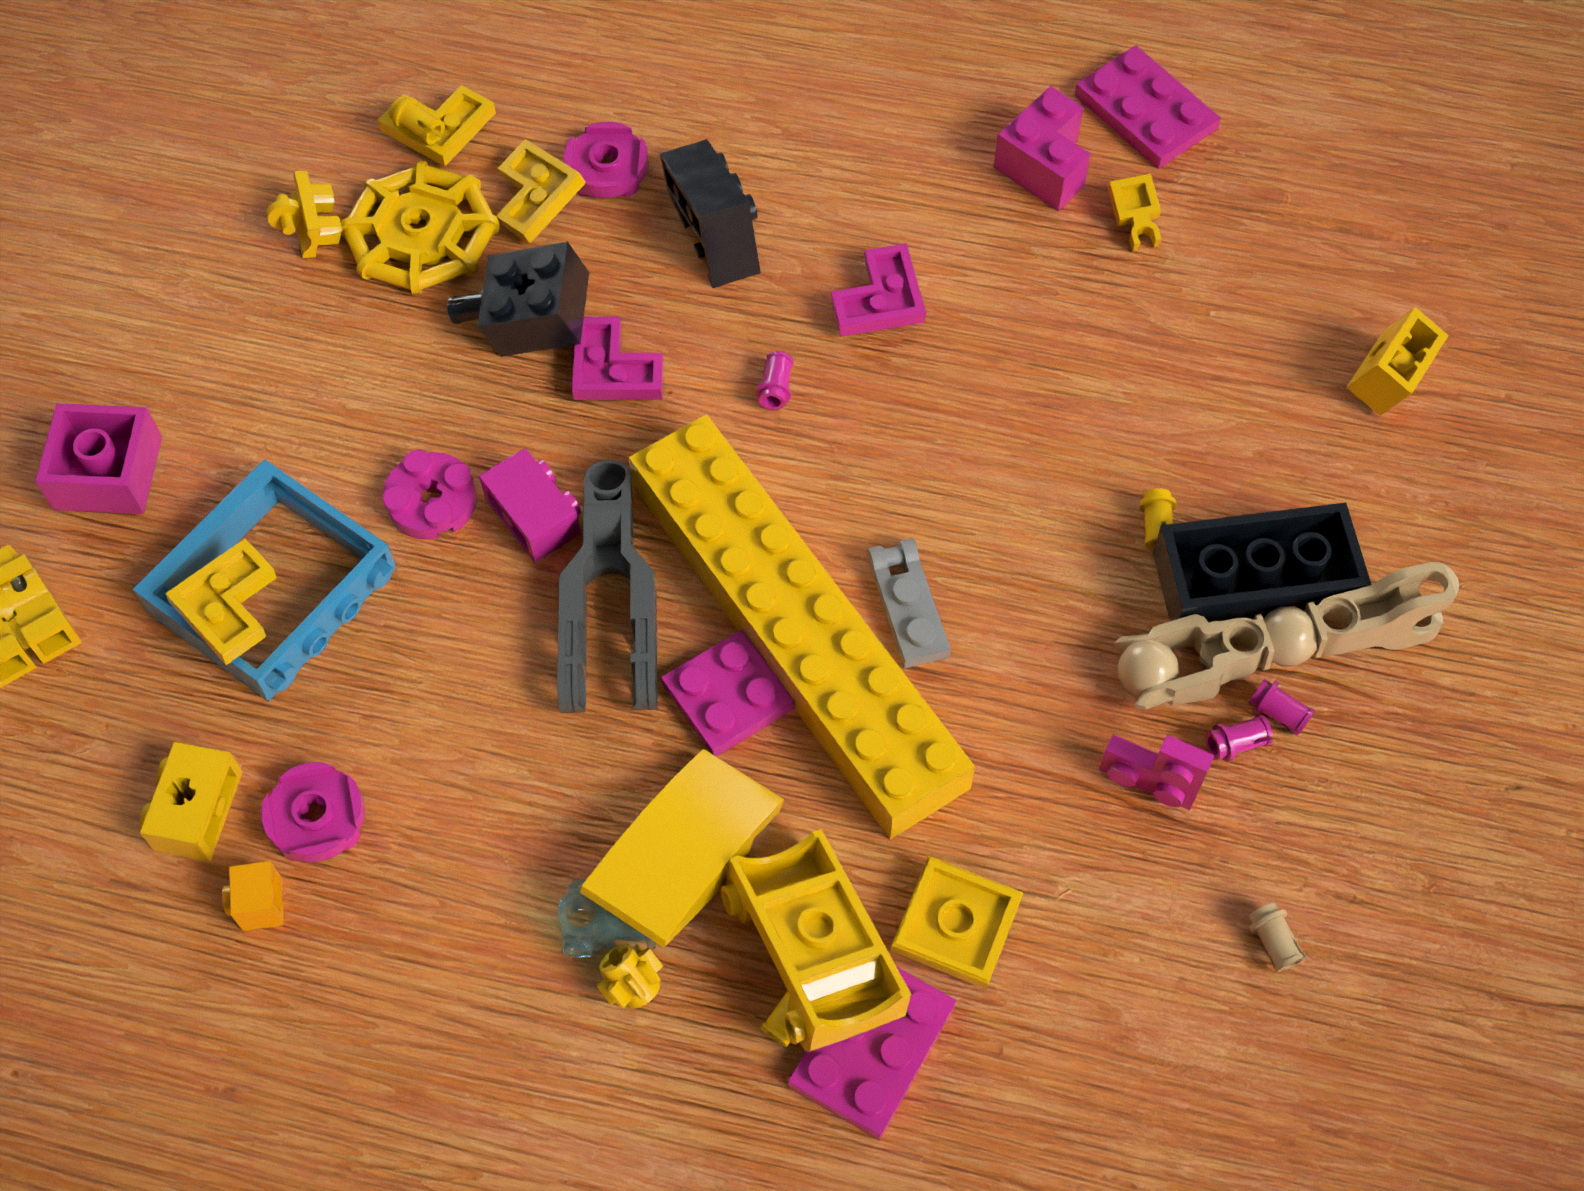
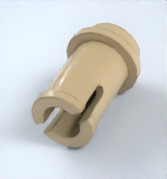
(1276, 936)

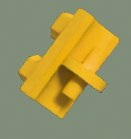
(302, 211)

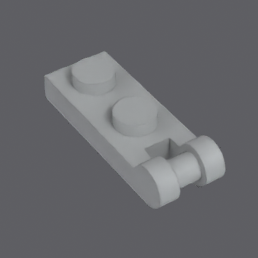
(908, 604)

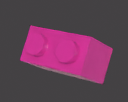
(531, 504)

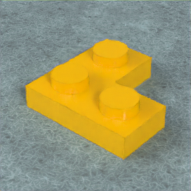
(463, 118)
(544, 191)
(213, 600)

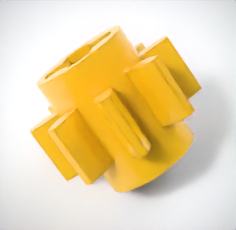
(629, 976)

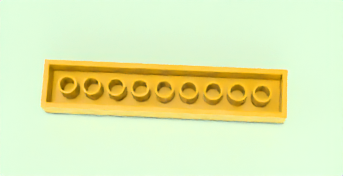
(802, 627)

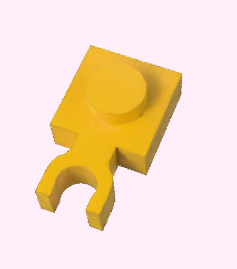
(1135, 205)

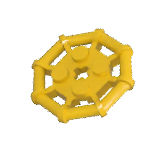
(423, 245)

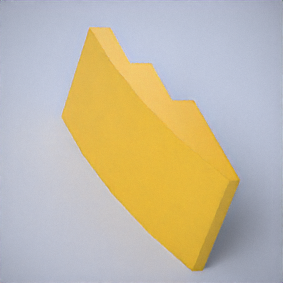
(681, 847)

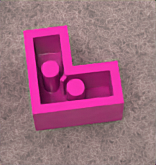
(1041, 149)

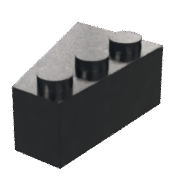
(715, 209)

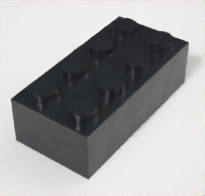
(1258, 562)

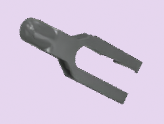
(606, 550)

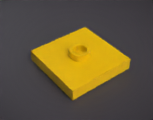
(957, 922)

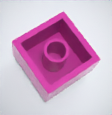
(99, 458)

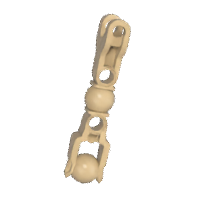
(1286, 636)

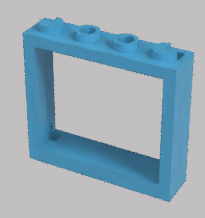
(225, 528)

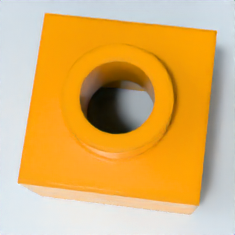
(254, 896)

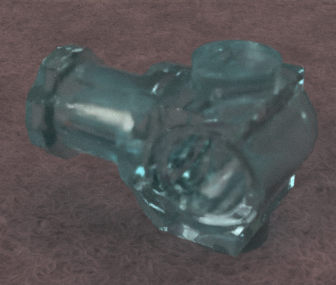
(601, 932)

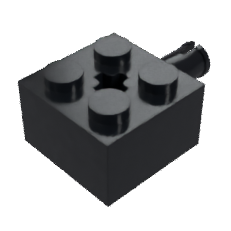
(528, 300)

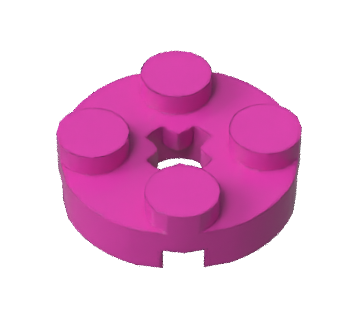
(610, 179)
(423, 472)
(317, 840)

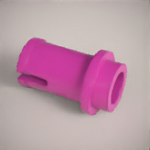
(774, 389)
(1281, 706)
(1238, 738)

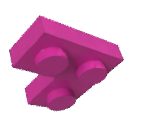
(888, 301)
(607, 374)
(1170, 775)

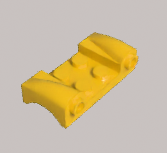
(819, 942)

